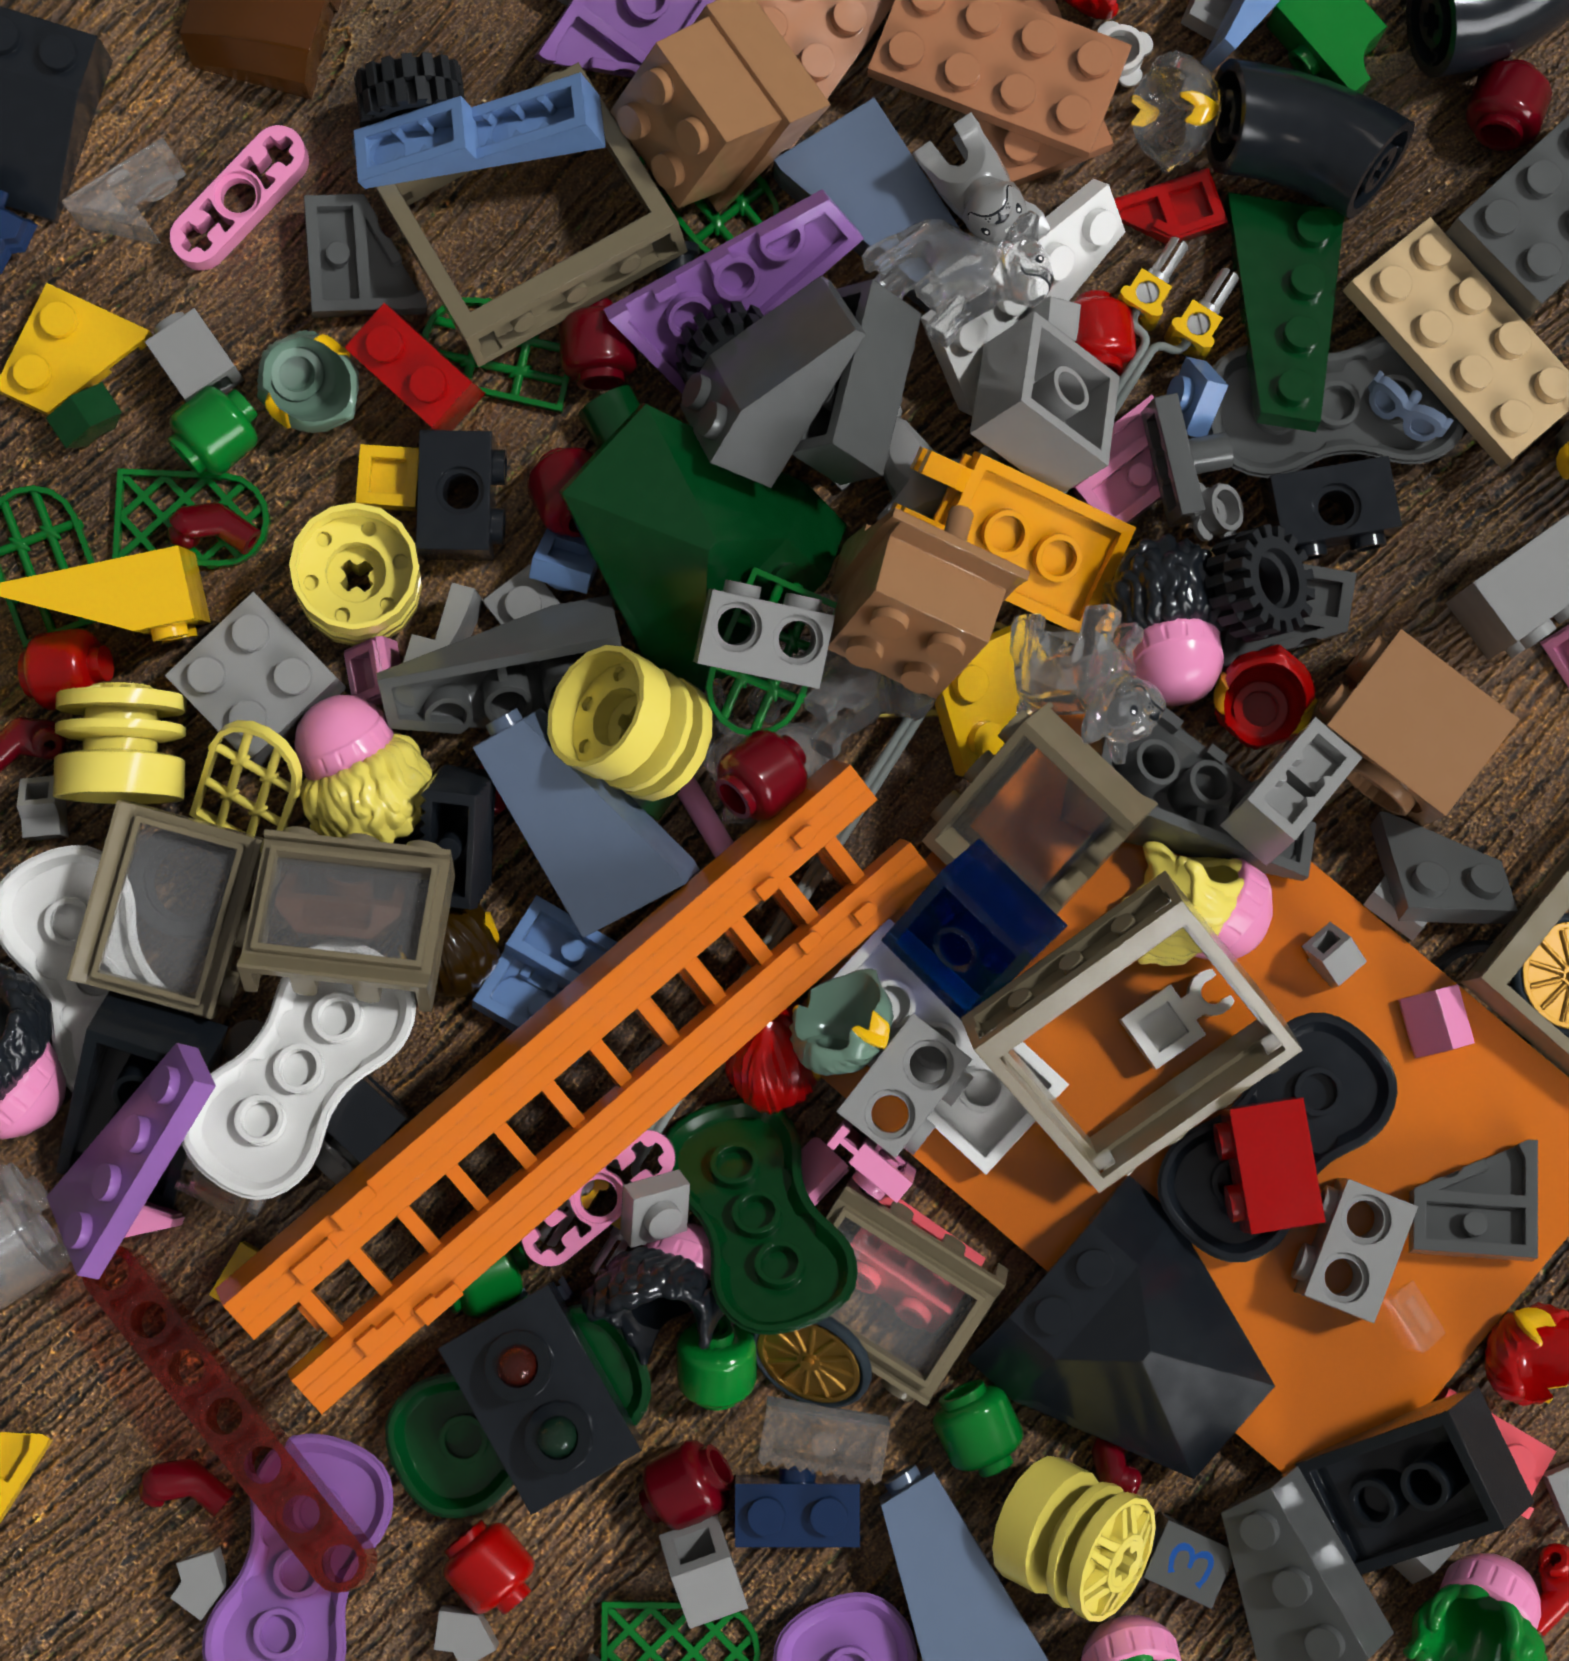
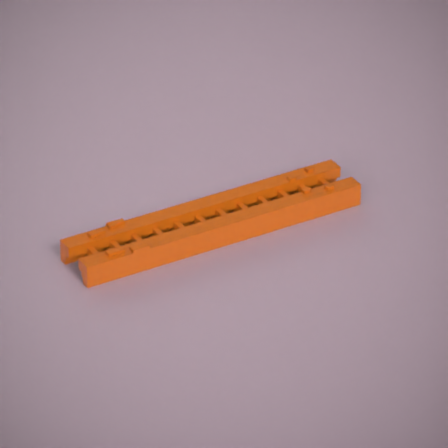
(548, 1045)

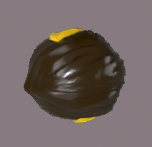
(467, 952)

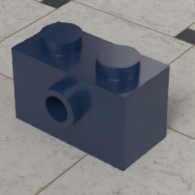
(797, 1510)

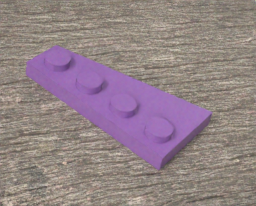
(753, 268)

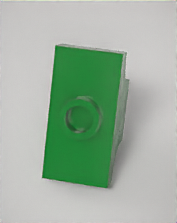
(1328, 37)

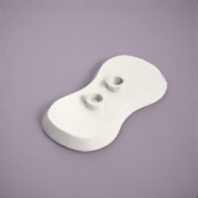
(39, 930)
(280, 1092)

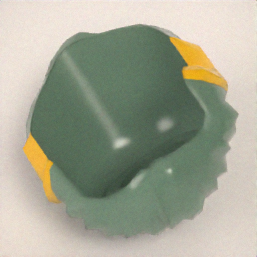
(308, 382)
(842, 1023)

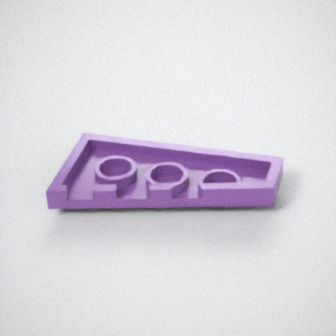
(126, 1160)

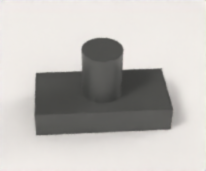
(1181, 459)

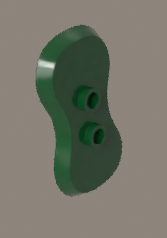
(771, 1249)
(447, 1455)

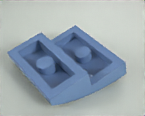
(537, 965)

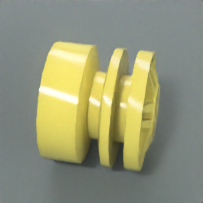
(359, 541)
(629, 723)
(119, 745)
(1074, 1538)

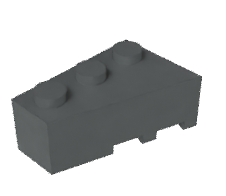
(857, 420)
(1298, 1578)

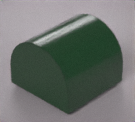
(607, 413)

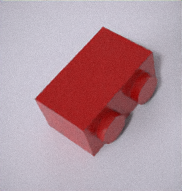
(414, 369)
(1269, 1166)

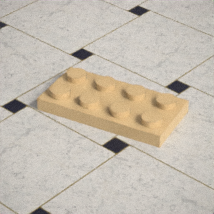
(1463, 341)

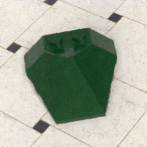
(678, 525)

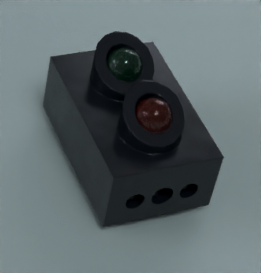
(542, 1397)

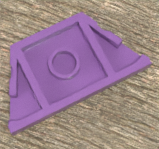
(614, 34)

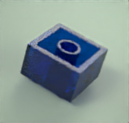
(973, 930)

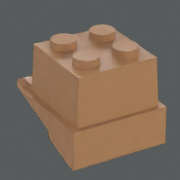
(718, 103)
(918, 598)

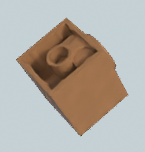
(1415, 726)

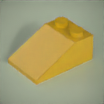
(139, 592)

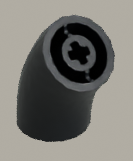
(1471, 34)
(1305, 134)

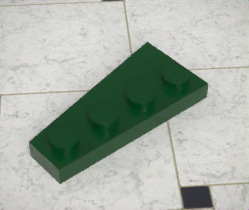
(1287, 293)

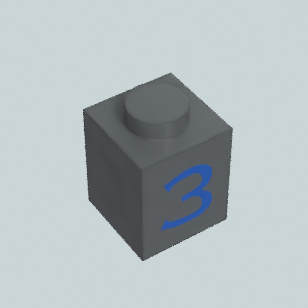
(1188, 1560)

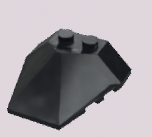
(1130, 1341)

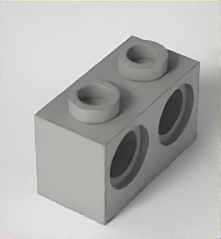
(761, 650)
(1291, 791)
(893, 1077)
(1369, 1255)

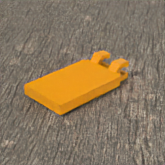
(1032, 525)

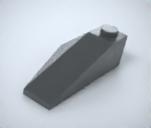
(496, 669)
(1194, 797)

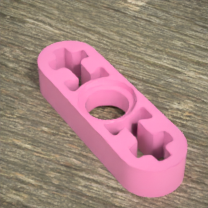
(237, 172)
(573, 1239)

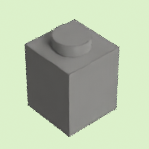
(192, 355)
(703, 1572)

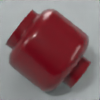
(1508, 104)
(595, 349)
(546, 481)
(761, 775)
(686, 1485)

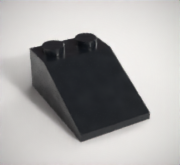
(46, 108)
(117, 1056)
(1419, 1482)

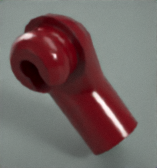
(211, 519)
(29, 738)
(1112, 1468)
(183, 1479)

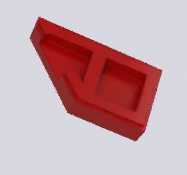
(1175, 208)

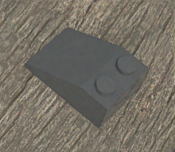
(771, 382)

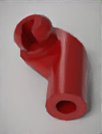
(1554, 1585)

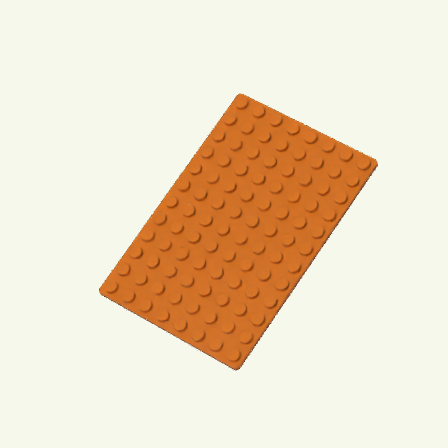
(1449, 1111)

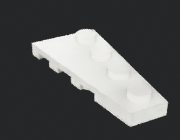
(1078, 241)

